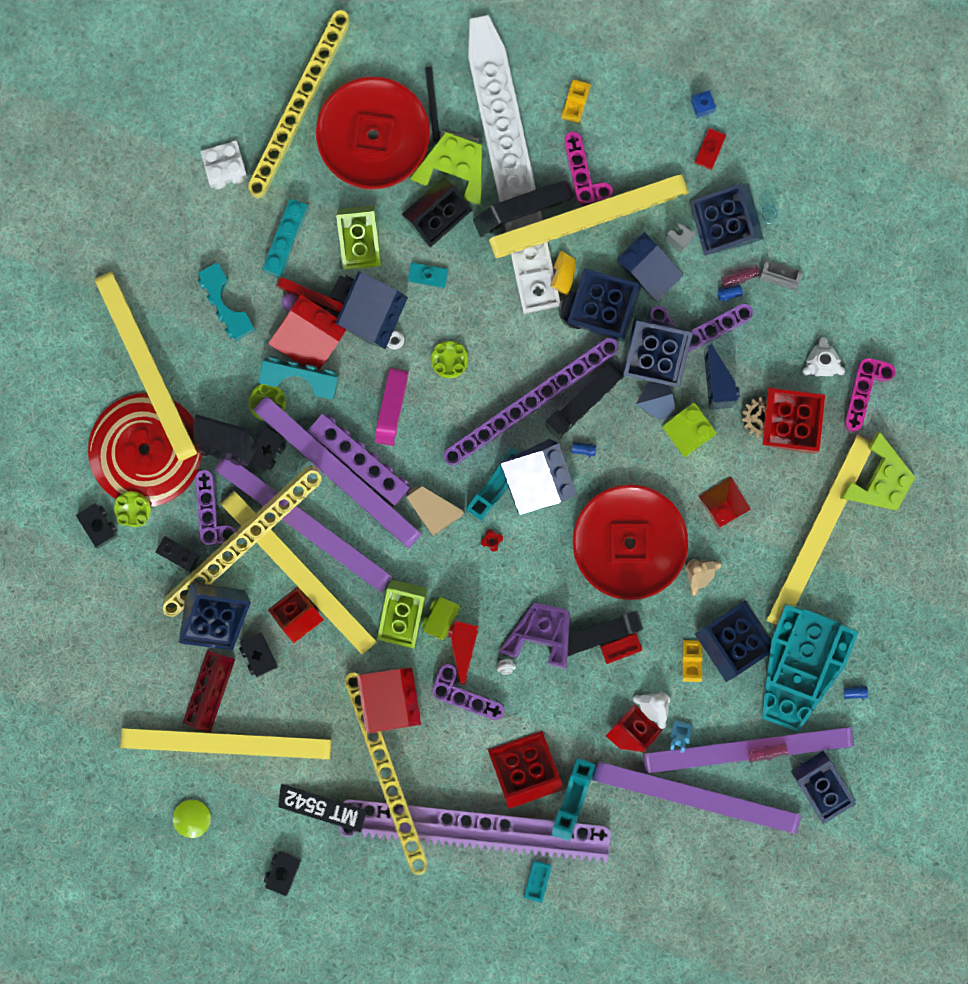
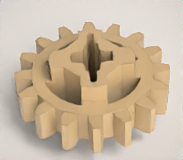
(754, 418)

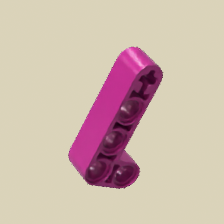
(582, 169)
(863, 396)
(391, 406)

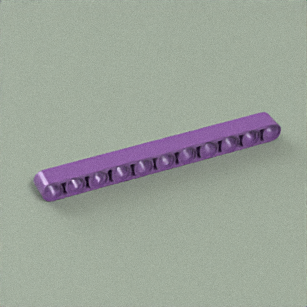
(536, 393)
(337, 472)
(307, 526)
(738, 750)
(696, 797)

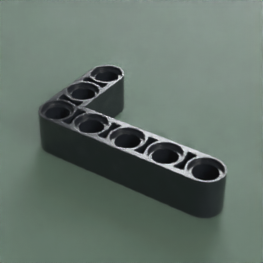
(521, 206)
(579, 406)
(603, 633)

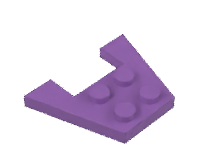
(543, 626)

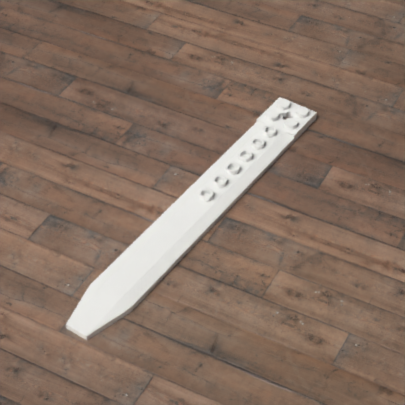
(509, 156)

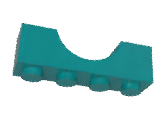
(284, 239)
(237, 322)
(323, 382)
(491, 493)
(573, 800)

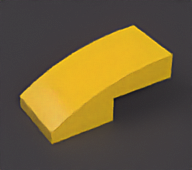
(576, 101)
(565, 270)
(692, 661)

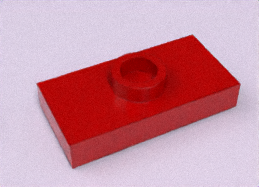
(710, 149)
(621, 648)

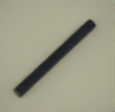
(432, 104)

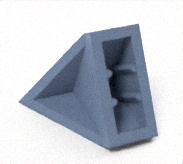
(657, 400)

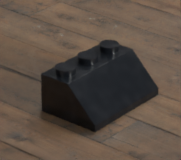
(437, 212)
(223, 440)

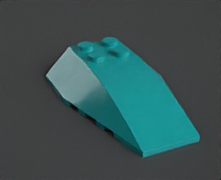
(803, 664)

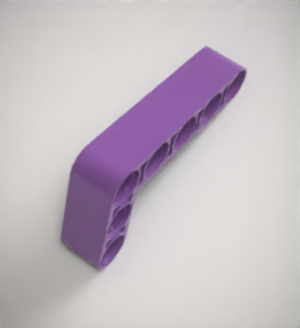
(715, 323)

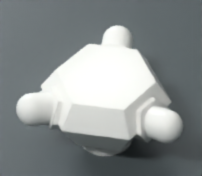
(823, 361)
(654, 706)

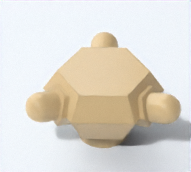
(700, 573)

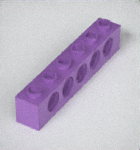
(325, 423)

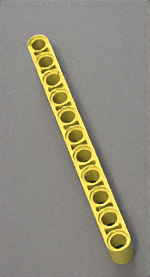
(299, 95)
(588, 216)
(145, 366)
(821, 529)
(244, 532)
(302, 577)
(225, 743)
(386, 783)

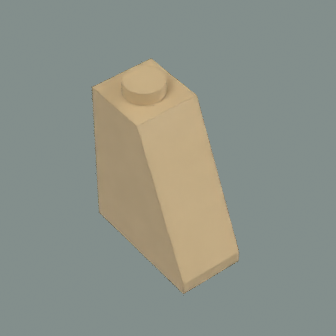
(433, 510)

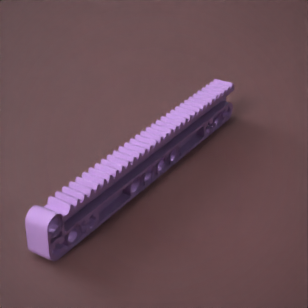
(522, 834)

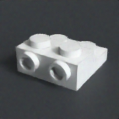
(223, 165)

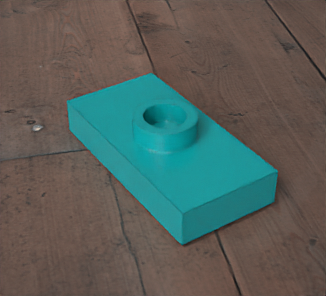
(428, 275)
(537, 881)

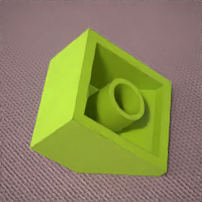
(689, 430)
(441, 618)

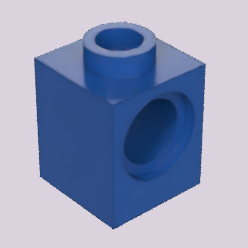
(703, 104)

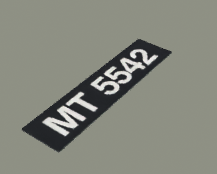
(321, 808)

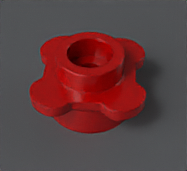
(491, 535)

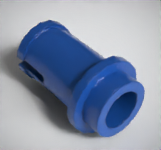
(730, 292)
(584, 449)
(855, 692)

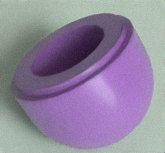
(288, 300)

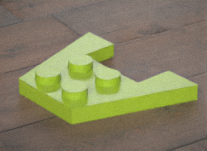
(456, 157)
(889, 481)

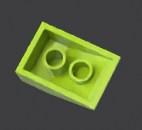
(358, 237)
(402, 613)

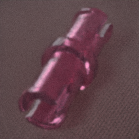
(740, 276)
(767, 753)

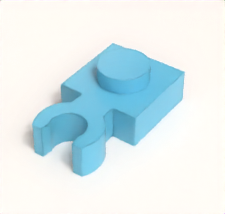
(680, 735)

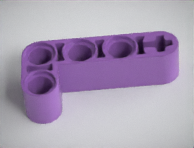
(210, 507)
(469, 697)

